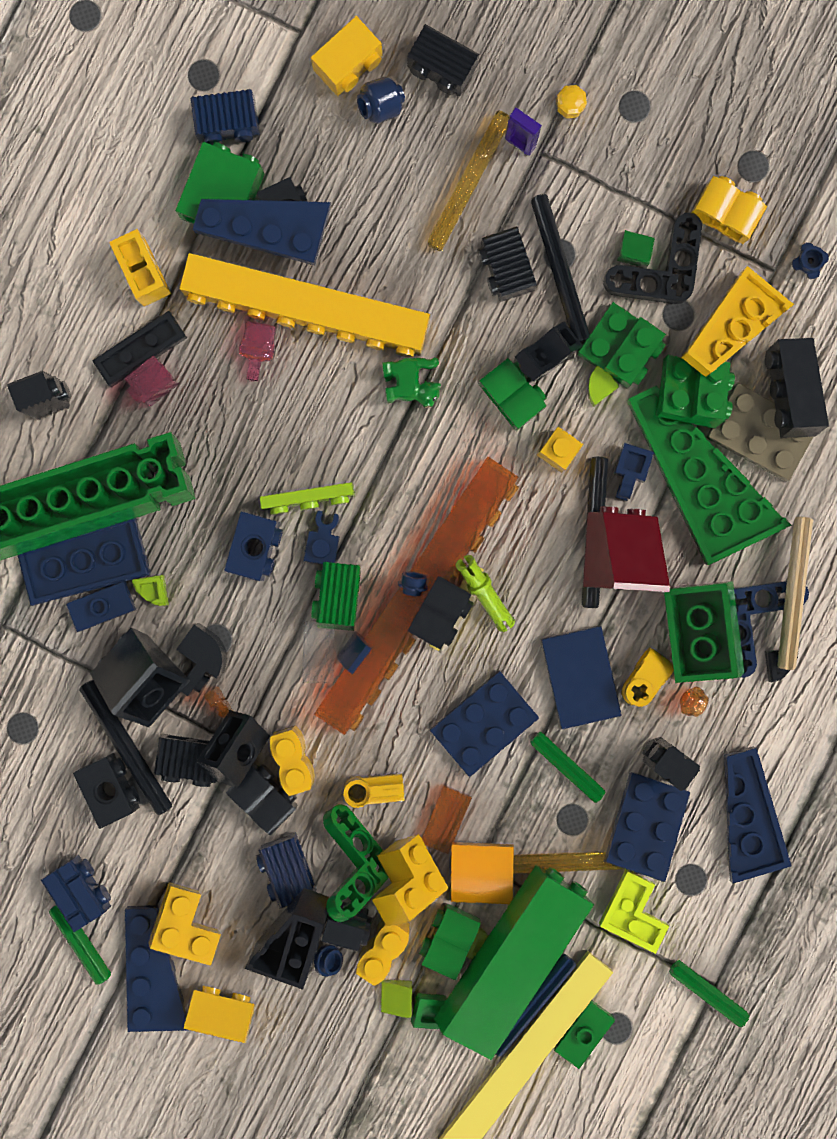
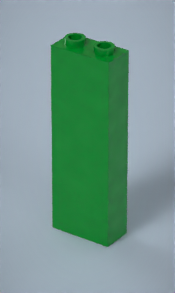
(514, 961)

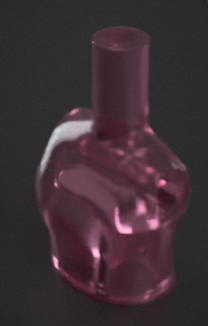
(257, 346)

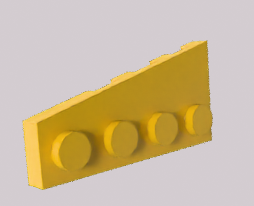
(737, 319)

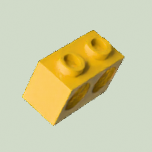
(140, 267)

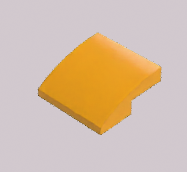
(482, 873)

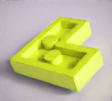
(626, 915)

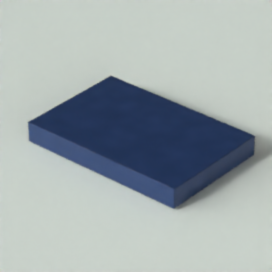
(581, 677)

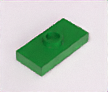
(584, 1034)

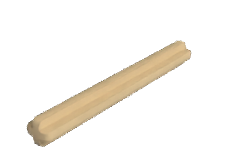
(795, 593)

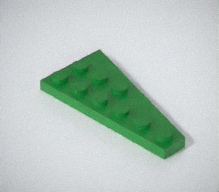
(708, 489)

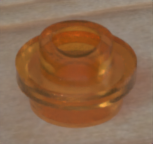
(693, 702)

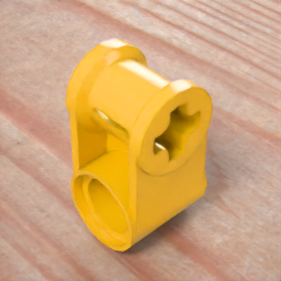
(650, 673)

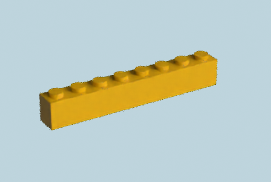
(305, 305)

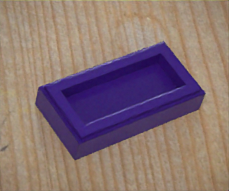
(522, 131)

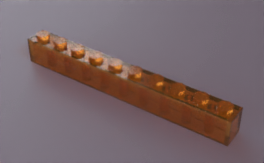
(389, 634)

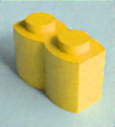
(729, 209)
(295, 769)
(377, 956)

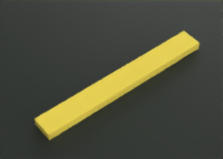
(529, 1050)

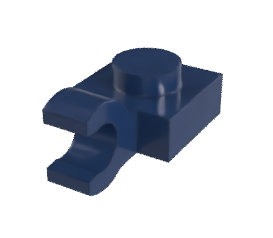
(632, 466)

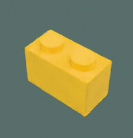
(347, 56)
(220, 1015)

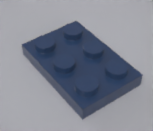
(484, 723)
(647, 827)

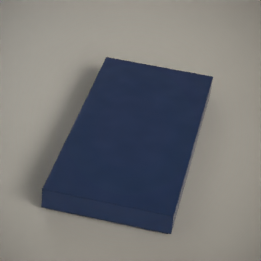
(85, 563)

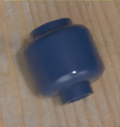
(380, 100)

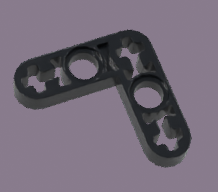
(663, 279)

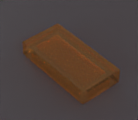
(446, 819)

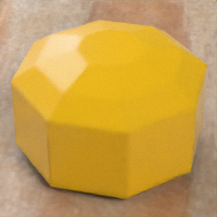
(571, 101)

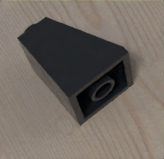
(138, 679)

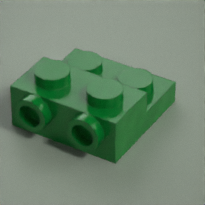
(623, 345)
(693, 397)

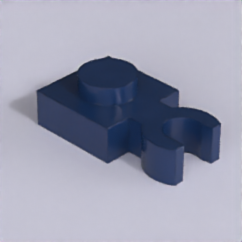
(322, 545)

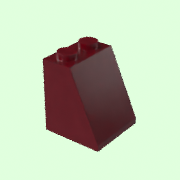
(624, 551)

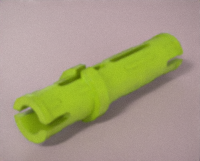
(480, 585)

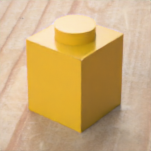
(560, 449)

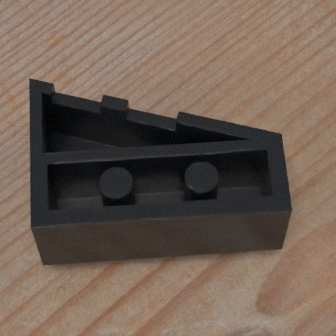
(291, 941)

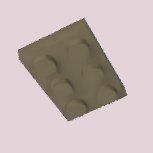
(754, 436)

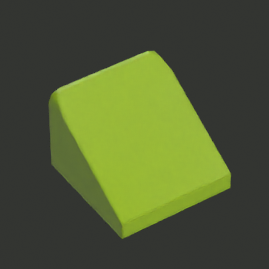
(397, 998)

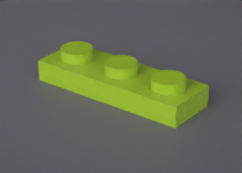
(307, 498)

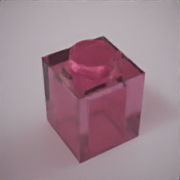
(150, 382)

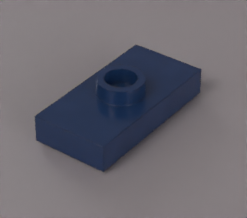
(101, 606)

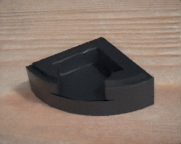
(774, 673)

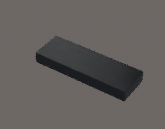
(137, 348)

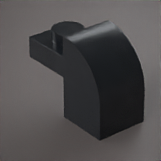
(548, 352)
(207, 653)

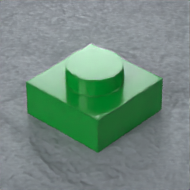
(425, 1010)

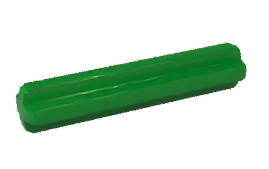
(567, 767)
(82, 947)
(709, 993)

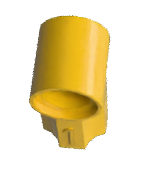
(378, 789)

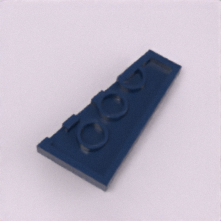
(273, 227)
(752, 822)
(151, 981)

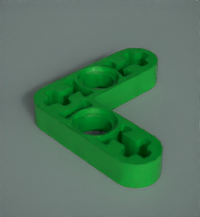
(365, 867)

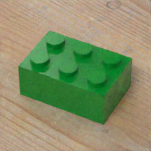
(704, 632)

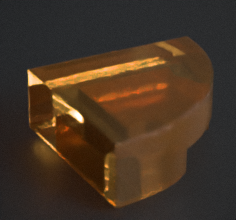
(216, 698)

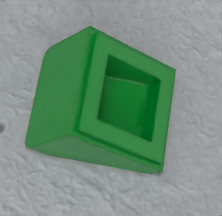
(636, 249)

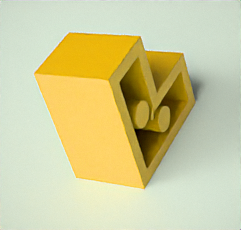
(413, 881)
(175, 931)

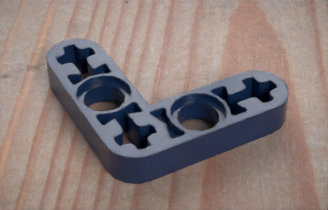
(744, 616)

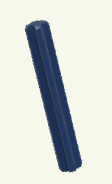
(553, 981)

